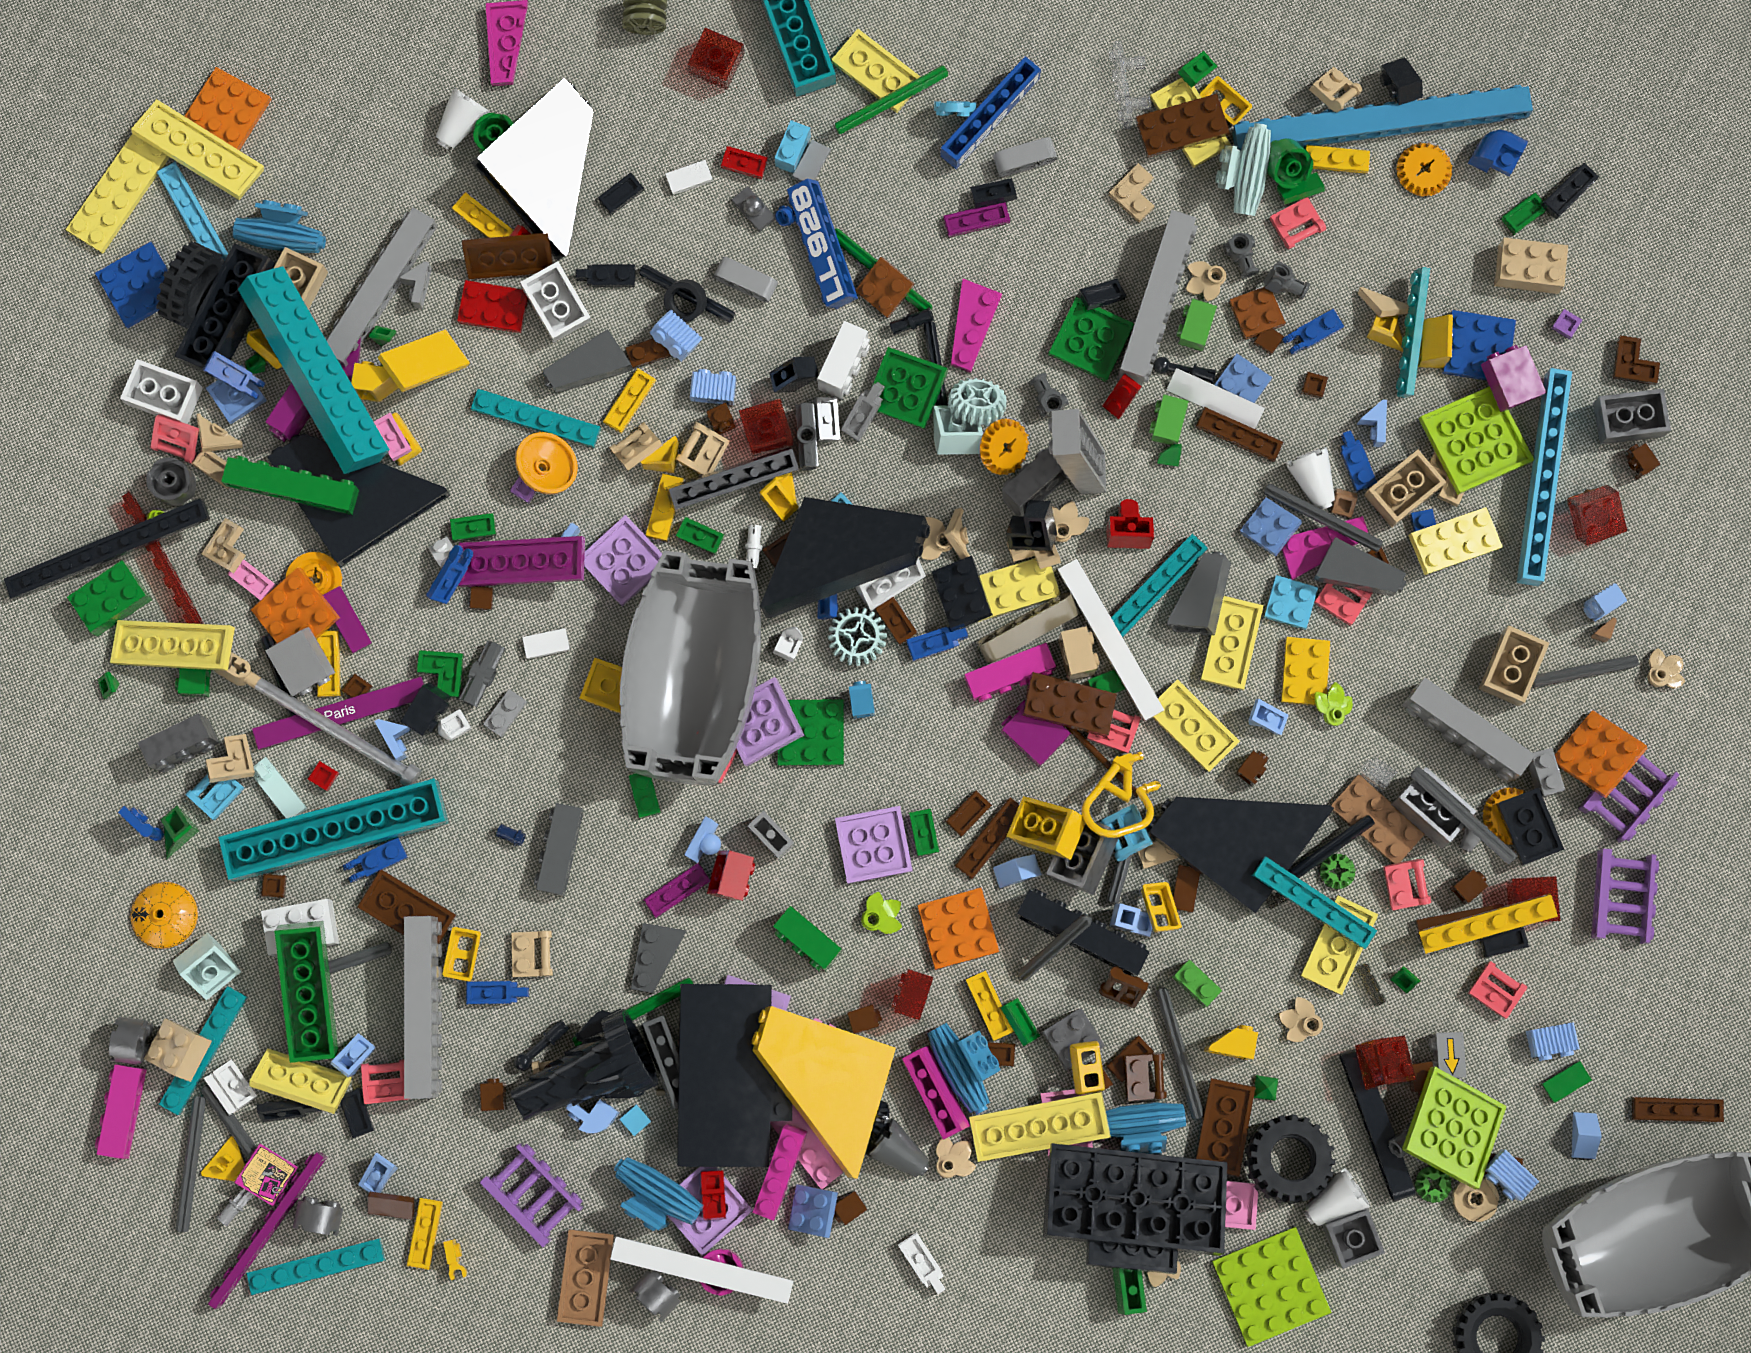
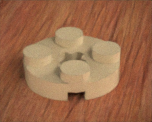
(1471, 1211)

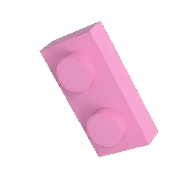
(392, 436)
(252, 580)

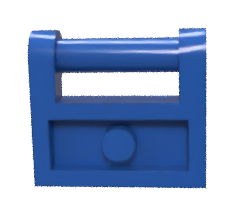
(138, 820)

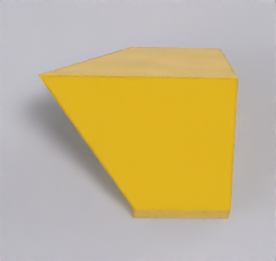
(1386, 331)
(663, 458)
(780, 496)

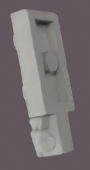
(863, 412)

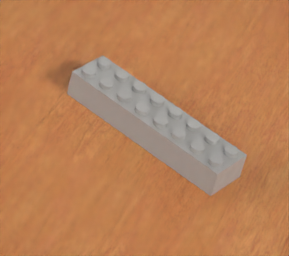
(1158, 294)
(1077, 451)
(421, 1007)

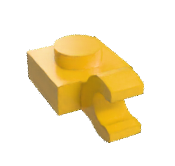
(453, 1252)

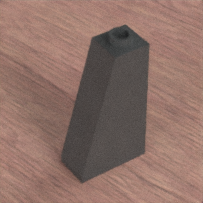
(587, 364)
(1358, 570)
(1203, 596)

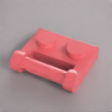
(1294, 217)
(176, 433)
(1341, 605)
(1118, 737)
(1399, 884)
(1494, 996)
(386, 1089)

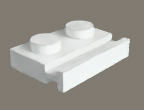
(230, 1087)

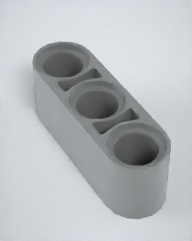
(1025, 157)
(745, 279)

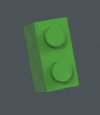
(1197, 324)
(1169, 420)
(1196, 983)

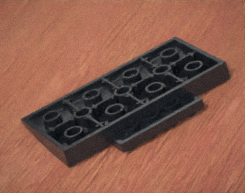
(722, 1084)
(1135, 1206)

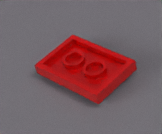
(492, 306)

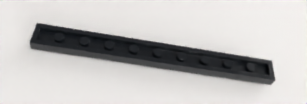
(107, 549)

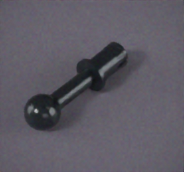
(1163, 365)
(524, 1060)

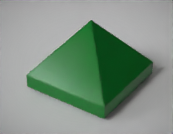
(382, 335)
(255, 364)
(108, 685)
(1405, 979)
(1265, 1087)

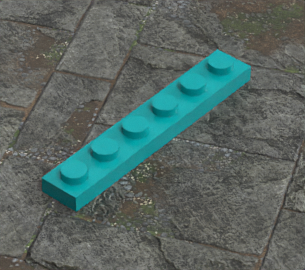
(1414, 325)
(535, 418)
(1158, 584)
(1314, 903)
(214, 1030)
(315, 1266)

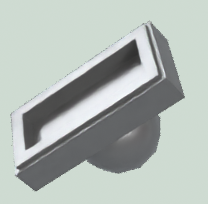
(753, 209)

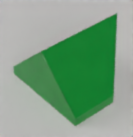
(177, 830)

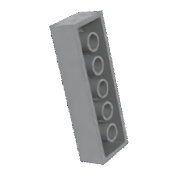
(1468, 730)

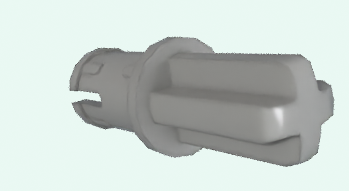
(234, 1206)

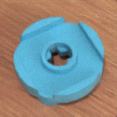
(962, 108)

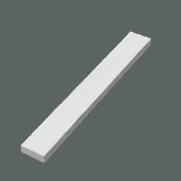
(1110, 640)
(702, 1270)

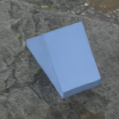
(1017, 870)
(1585, 1135)

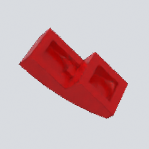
(713, 1195)

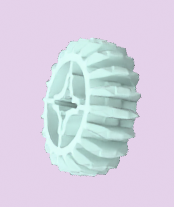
(977, 402)
(847, 633)

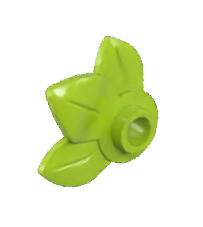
(1333, 702)
(884, 912)

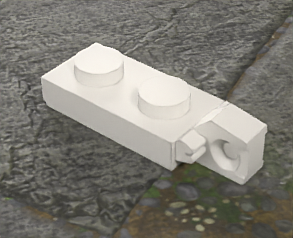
(922, 1262)

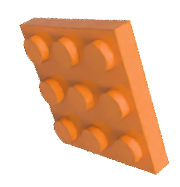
(228, 108)
(294, 607)
(1599, 754)
(958, 928)

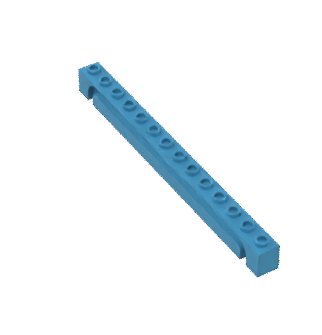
(1396, 119)

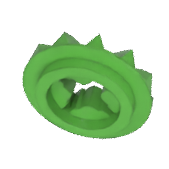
(1331, 879)
(1422, 1184)

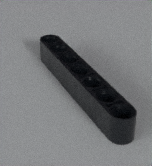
(1378, 1129)

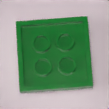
(1091, 340)
(909, 387)
(823, 734)

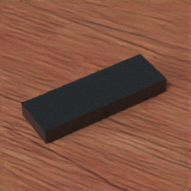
(1569, 191)

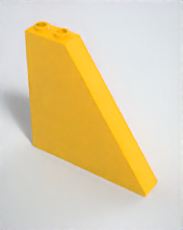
(828, 1077)

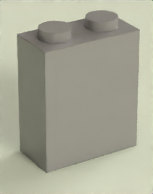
(300, 662)

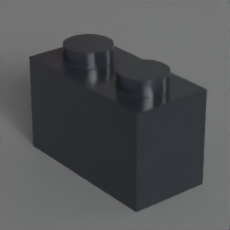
(1401, 81)
(794, 374)
(426, 709)

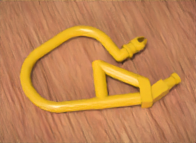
(1123, 765)

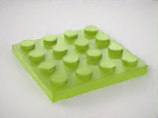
(1475, 440)
(1454, 1127)
(1271, 1286)

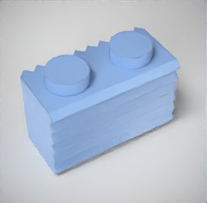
(675, 335)
(713, 387)
(1604, 602)
(1552, 1040)
(1510, 1175)

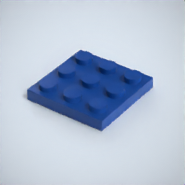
(134, 283)
(1474, 339)

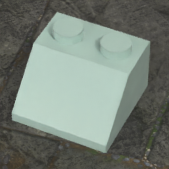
(952, 435)
(206, 966)

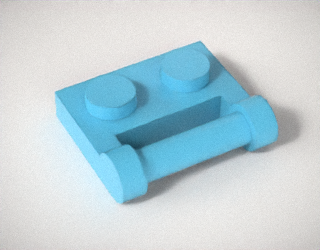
(217, 798)
(1136, 840)

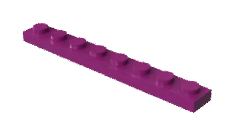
(261, 1237)

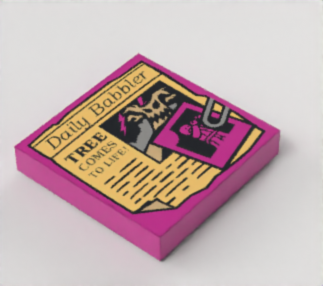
(266, 1174)

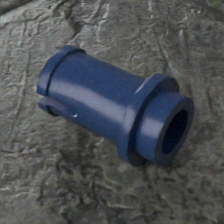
(511, 835)

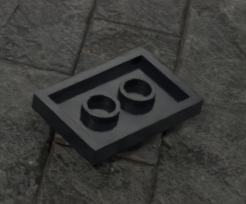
(962, 593)
(1530, 826)

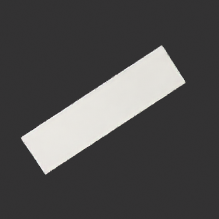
(1215, 398)

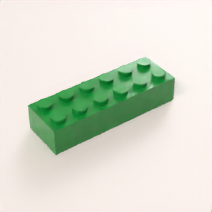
(306, 991)

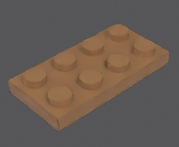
(1392, 832)
(585, 1278)

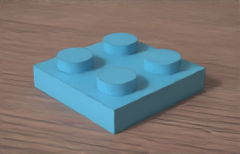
(1290, 602)

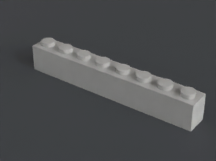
(381, 284)

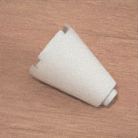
(458, 119)
(1314, 477)
(1337, 1200)

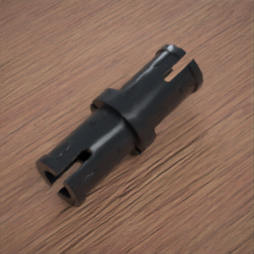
(912, 321)

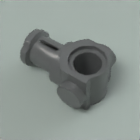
(1242, 256)
(1282, 280)
(1046, 395)

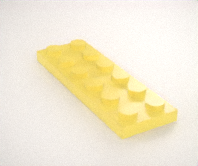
(197, 149)
(117, 193)
(172, 645)
(1039, 1125)

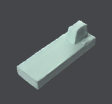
(278, 789)

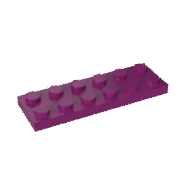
(525, 561)

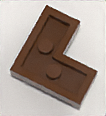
(1630, 367)

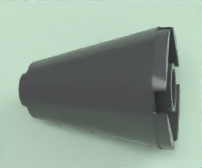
(898, 1150)

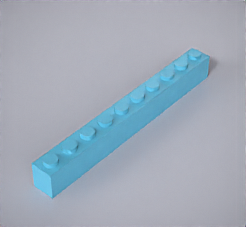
(1544, 477)

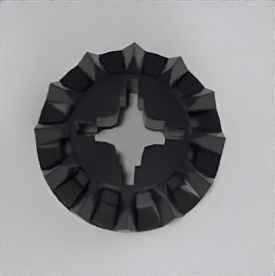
(881, 1119)

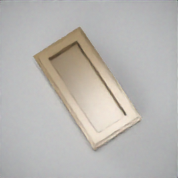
(210, 465)

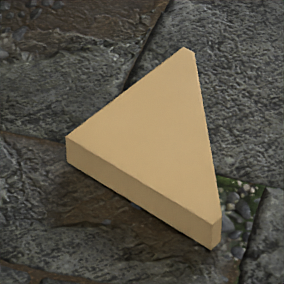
(1381, 304)
(214, 437)
(957, 534)

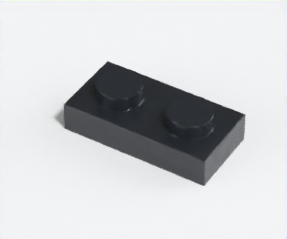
(993, 193)

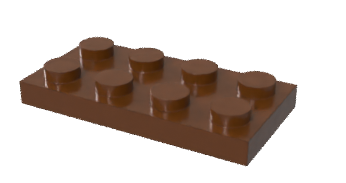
(1182, 125)
(507, 255)
(1069, 704)
(392, 900)
(1225, 1124)

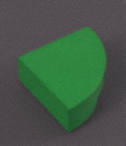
(1170, 456)

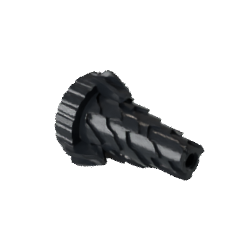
(606, 1064)

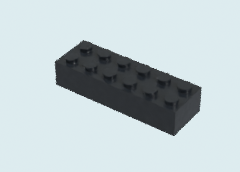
(223, 313)
(1095, 940)

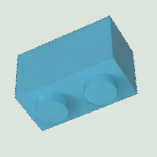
(792, 146)

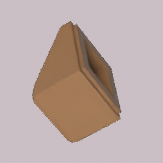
(1344, 503)
(1606, 631)

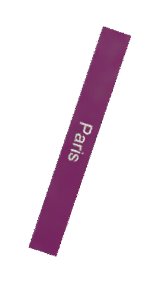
(339, 712)

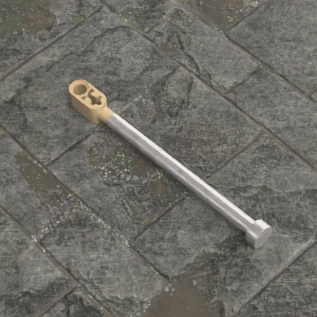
(407, 774)

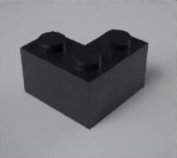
(1033, 530)

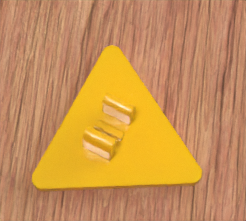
(226, 1163)

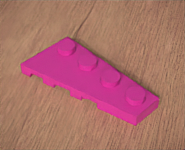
(505, 35)
(974, 318)
(1308, 548)

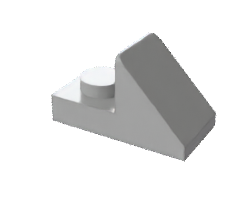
(419, 278)

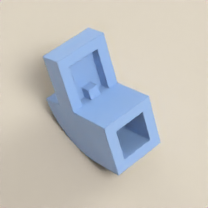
(1131, 920)
(597, 1120)

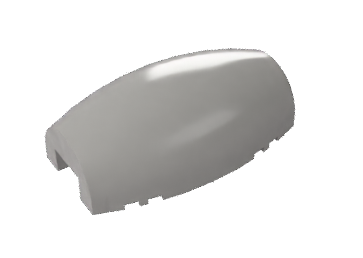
(690, 669)
(1655, 1237)

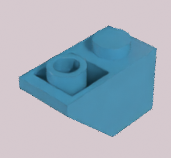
(861, 700)

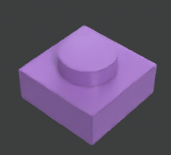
(1566, 324)
(523, 491)

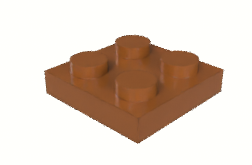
(885, 287)
(1257, 312)

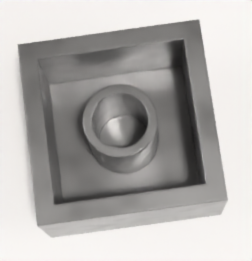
(1068, 1031)
(1353, 1239)

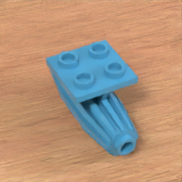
(279, 229)
(964, 1065)
(1143, 1123)
(655, 1196)

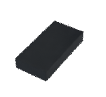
(621, 193)
(1102, 294)
(1504, 942)
(356, 1113)

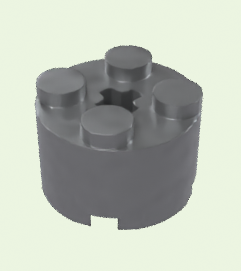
(160, 477)
(130, 1040)
(317, 1216)
(655, 1294)

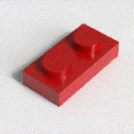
(744, 162)
(1122, 396)

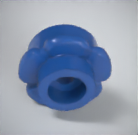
(785, 216)

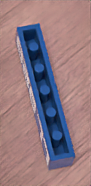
(990, 112)
(821, 244)

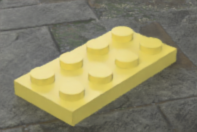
(873, 67)
(1178, 93)
(1455, 541)
(1018, 587)
(1233, 643)
(1194, 726)
(1335, 955)
(300, 1081)

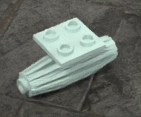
(1246, 169)

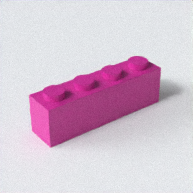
(1009, 672)
(936, 1092)
(121, 1111)
(780, 1172)

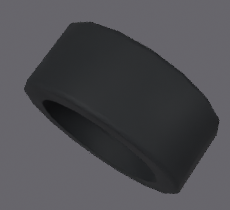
(697, 290)

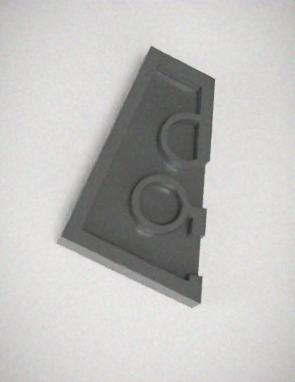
(654, 954)

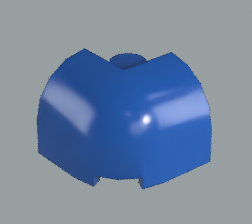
(1499, 151)

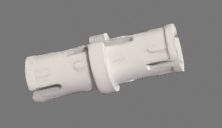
(753, 545)

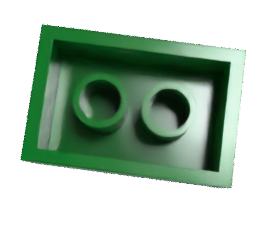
(109, 598)
(807, 939)

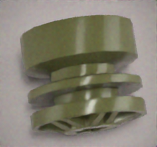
(644, 16)

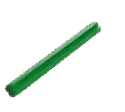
(891, 99)
(869, 261)
(652, 1002)

